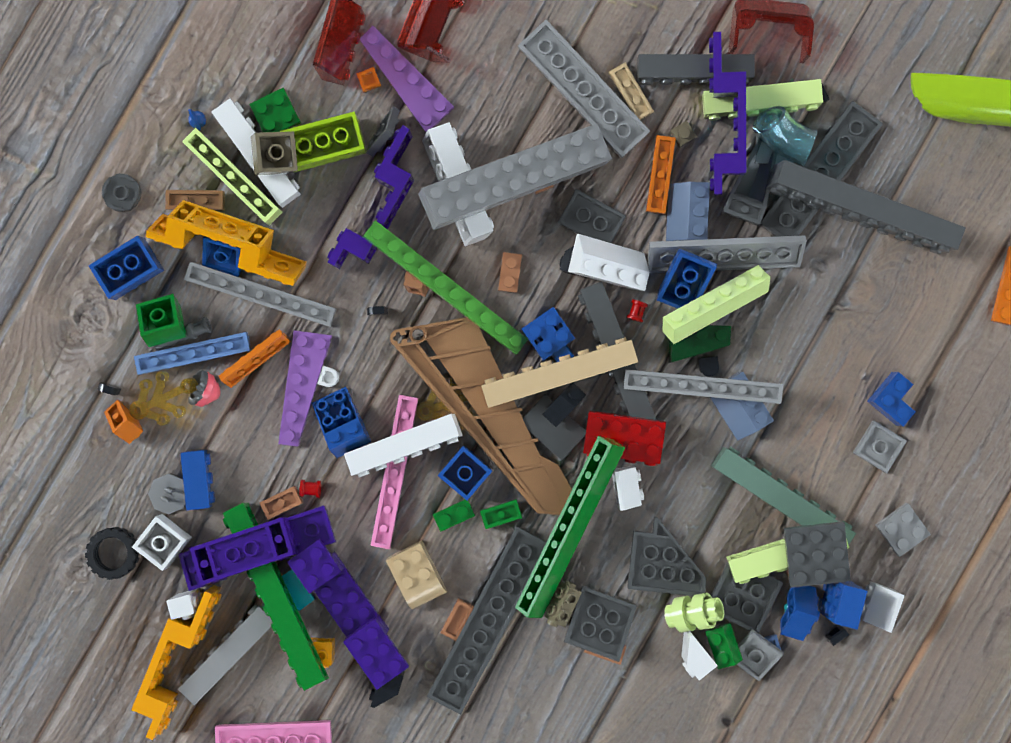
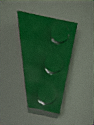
(702, 341)

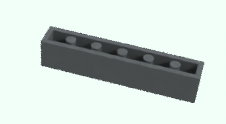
(689, 67)

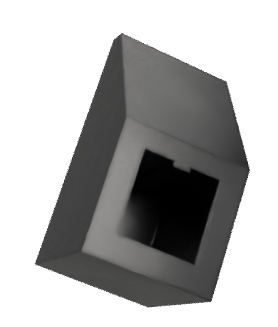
(387, 691)

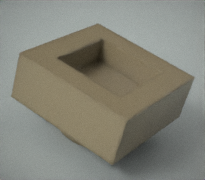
(683, 134)

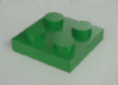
(275, 112)

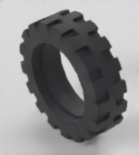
(93, 556)

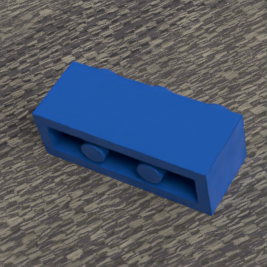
(197, 479)

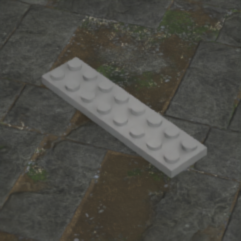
(583, 88)
(732, 253)

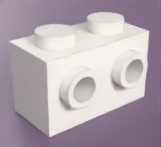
(184, 604)

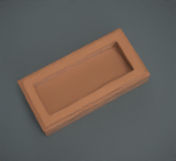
(457, 619)

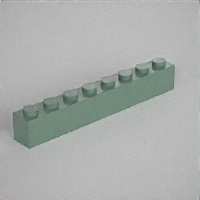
(772, 491)

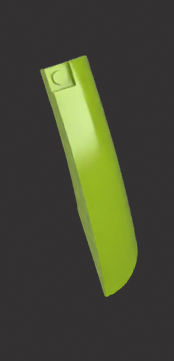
(964, 98)

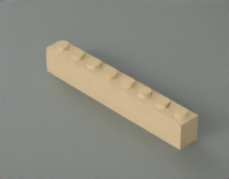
(559, 373)

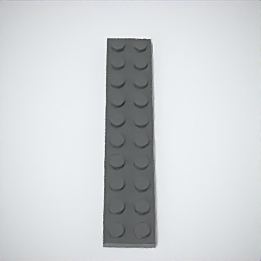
(487, 621)

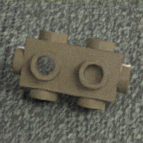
(562, 604)

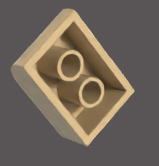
(416, 575)

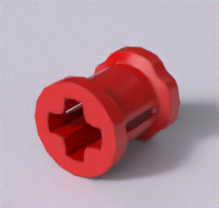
(637, 311)
(310, 488)

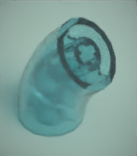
(785, 134)

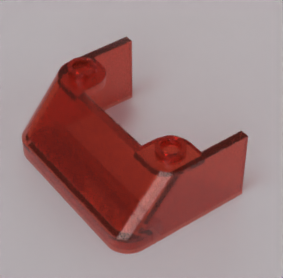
(748, 11)
(424, 28)

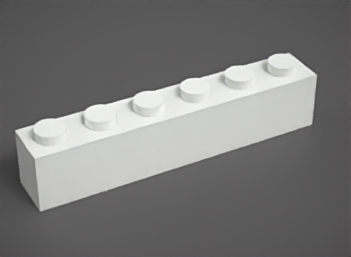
(240, 131)
(403, 444)

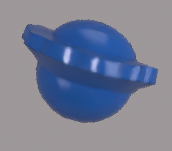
(196, 119)

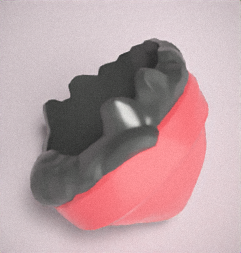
(207, 389)

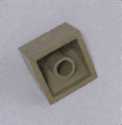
(274, 153)

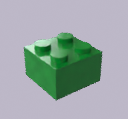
(160, 320)

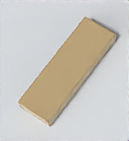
(631, 91)

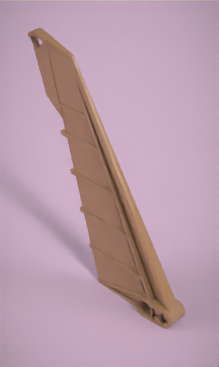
(470, 362)

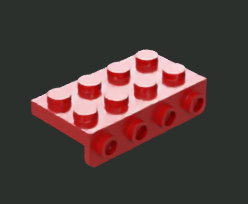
(639, 436)

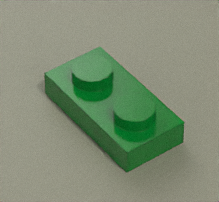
(501, 514)
(453, 515)

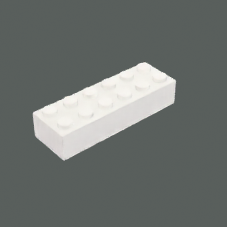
(448, 161)

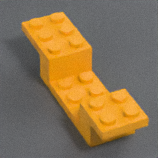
(254, 240)
(158, 701)

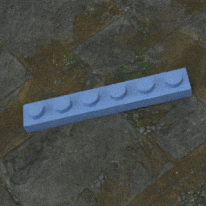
(192, 353)

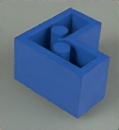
(888, 399)
(800, 612)

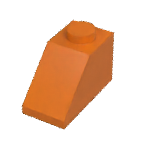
(122, 422)

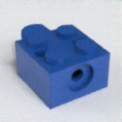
(549, 335)

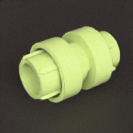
(698, 612)

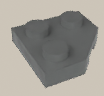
(384, 132)

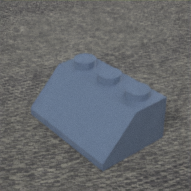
(687, 211)
(741, 415)

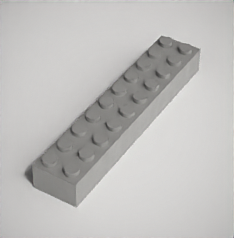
(514, 176)

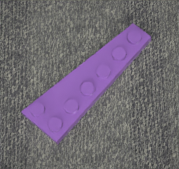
(414, 89)
(305, 365)

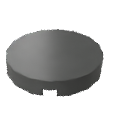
(121, 192)

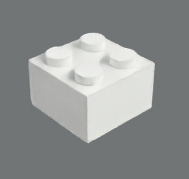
(162, 542)

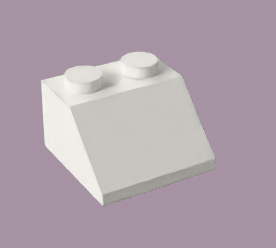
(627, 487)
(881, 606)
(695, 657)

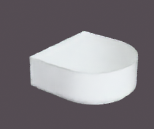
(328, 377)

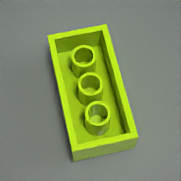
(328, 141)

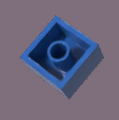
(465, 472)

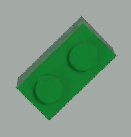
(724, 646)

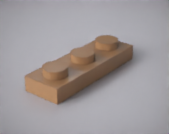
(207, 198)

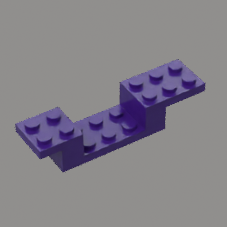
(728, 85)
(391, 177)
(255, 547)
(352, 612)

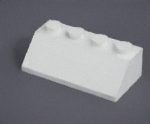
(609, 263)

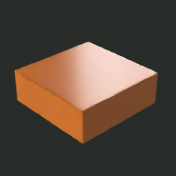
(368, 79)

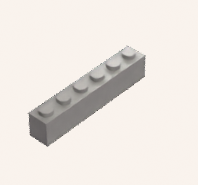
(227, 654)

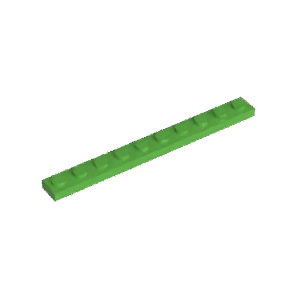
(445, 287)

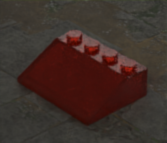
(338, 41)

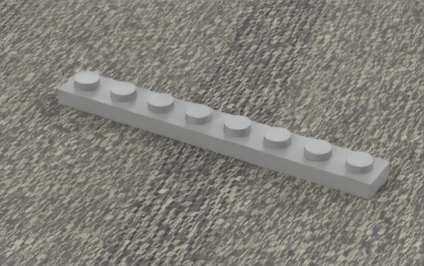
(260, 294)
(703, 386)

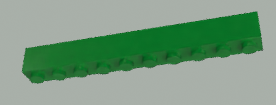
(570, 527)
(281, 609)

